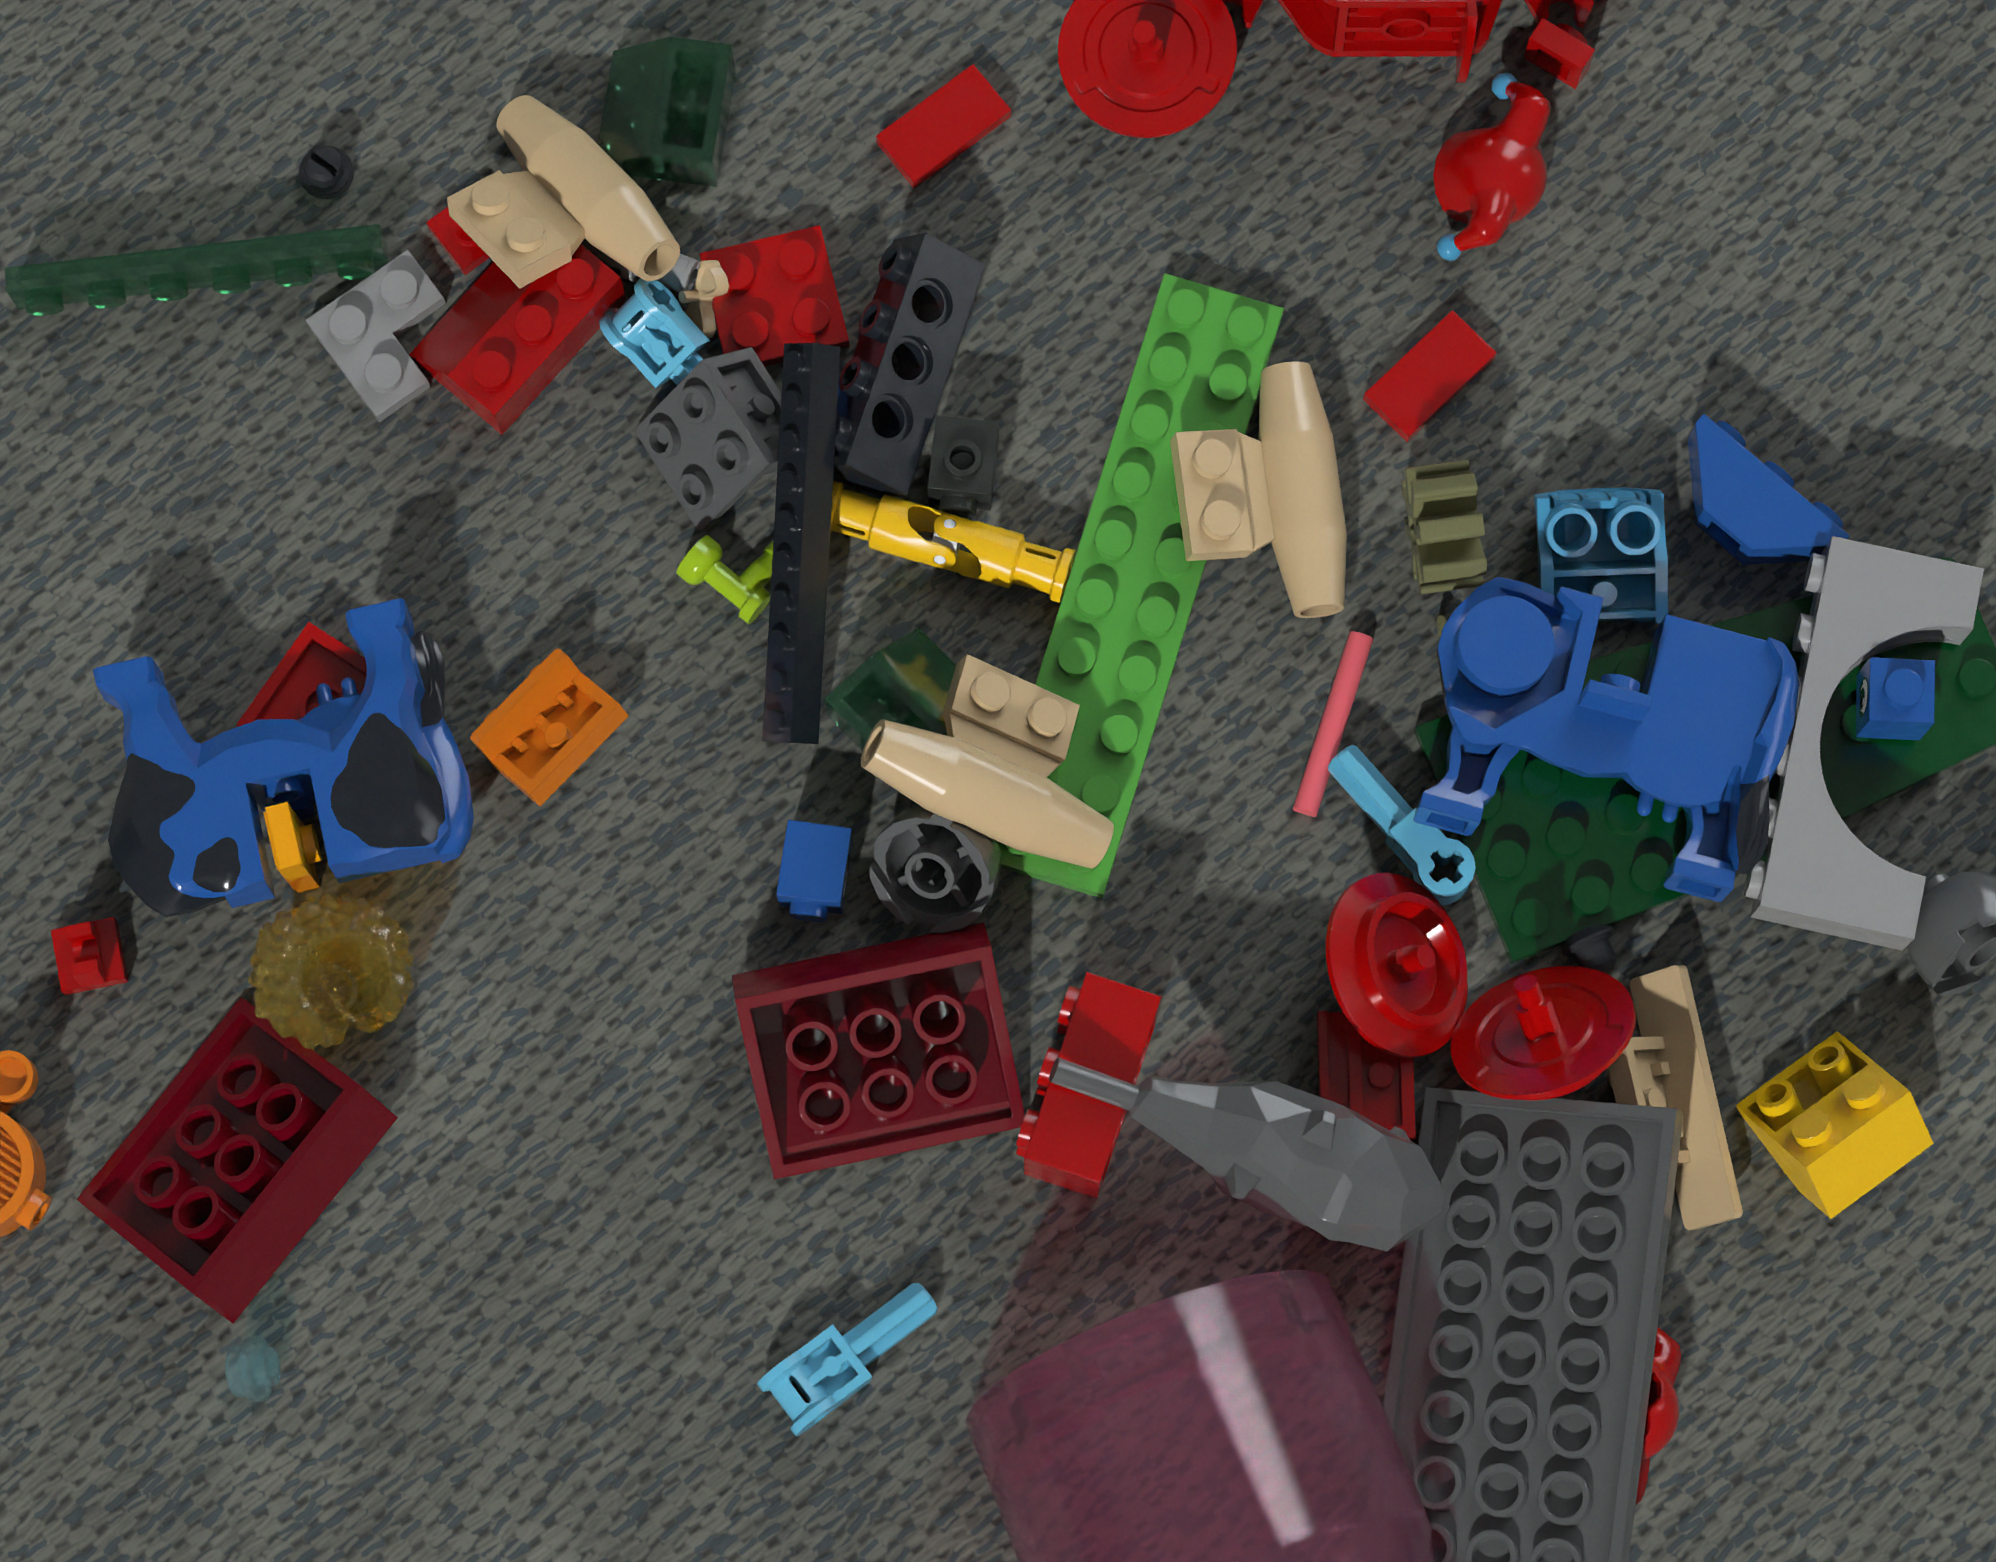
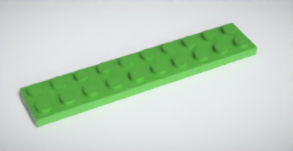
(1130, 573)

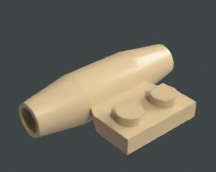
(561, 197)
(1271, 489)
(995, 765)

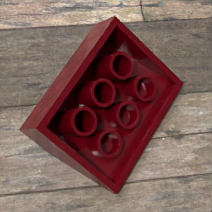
(878, 1050)
(237, 1160)

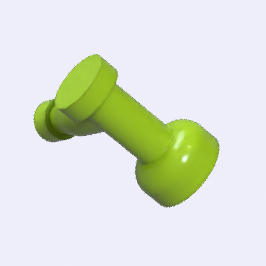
(744, 591)

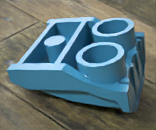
(1614, 557)

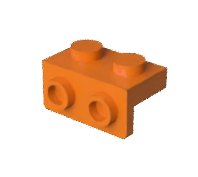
(548, 727)

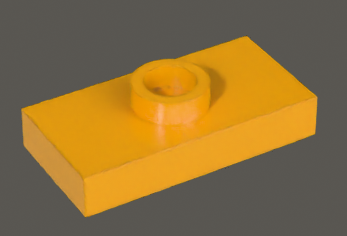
(293, 846)

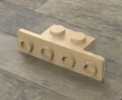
(1673, 1071)

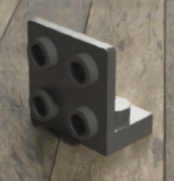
(715, 433)

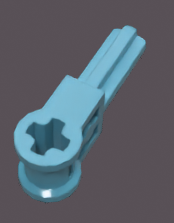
(662, 341)
(1412, 842)
(835, 1365)

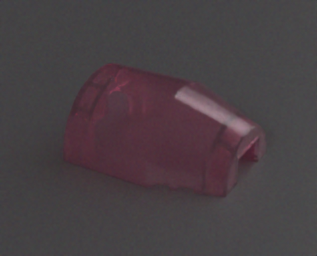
(1203, 1436)

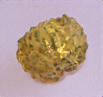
(330, 970)

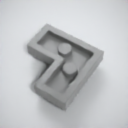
(363, 332)

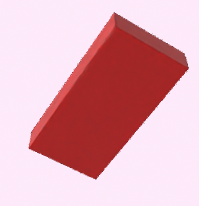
(943, 126)
(1429, 376)

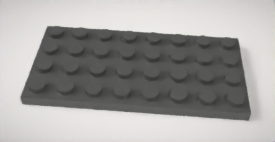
(1532, 1323)

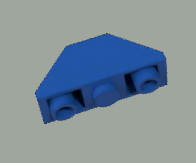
(1752, 503)

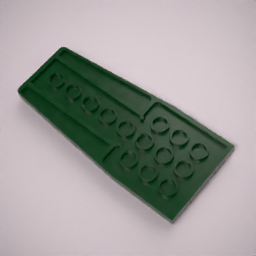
(1578, 853)

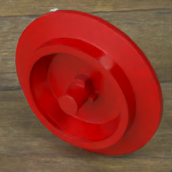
(1147, 62)
(1396, 965)
(1543, 1033)

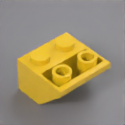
(1836, 1123)

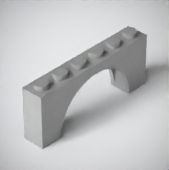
(1814, 866)

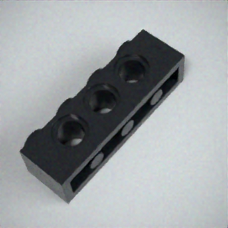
(925, 347)

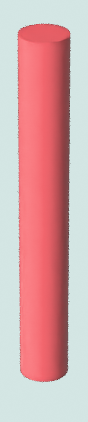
(1333, 723)

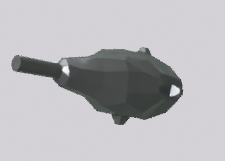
(1284, 1152)

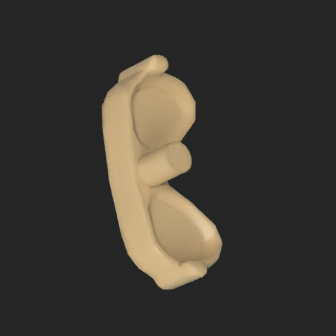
(710, 282)

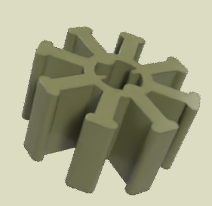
(1444, 526)

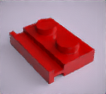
(1364, 1076)

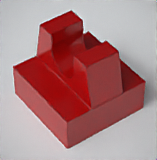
(89, 955)

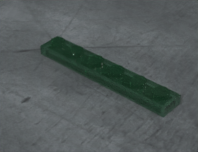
(174, 271)

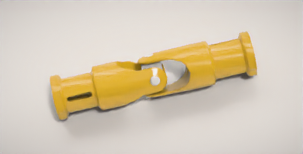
(996, 556)

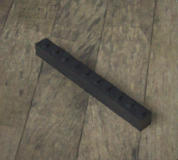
(801, 543)

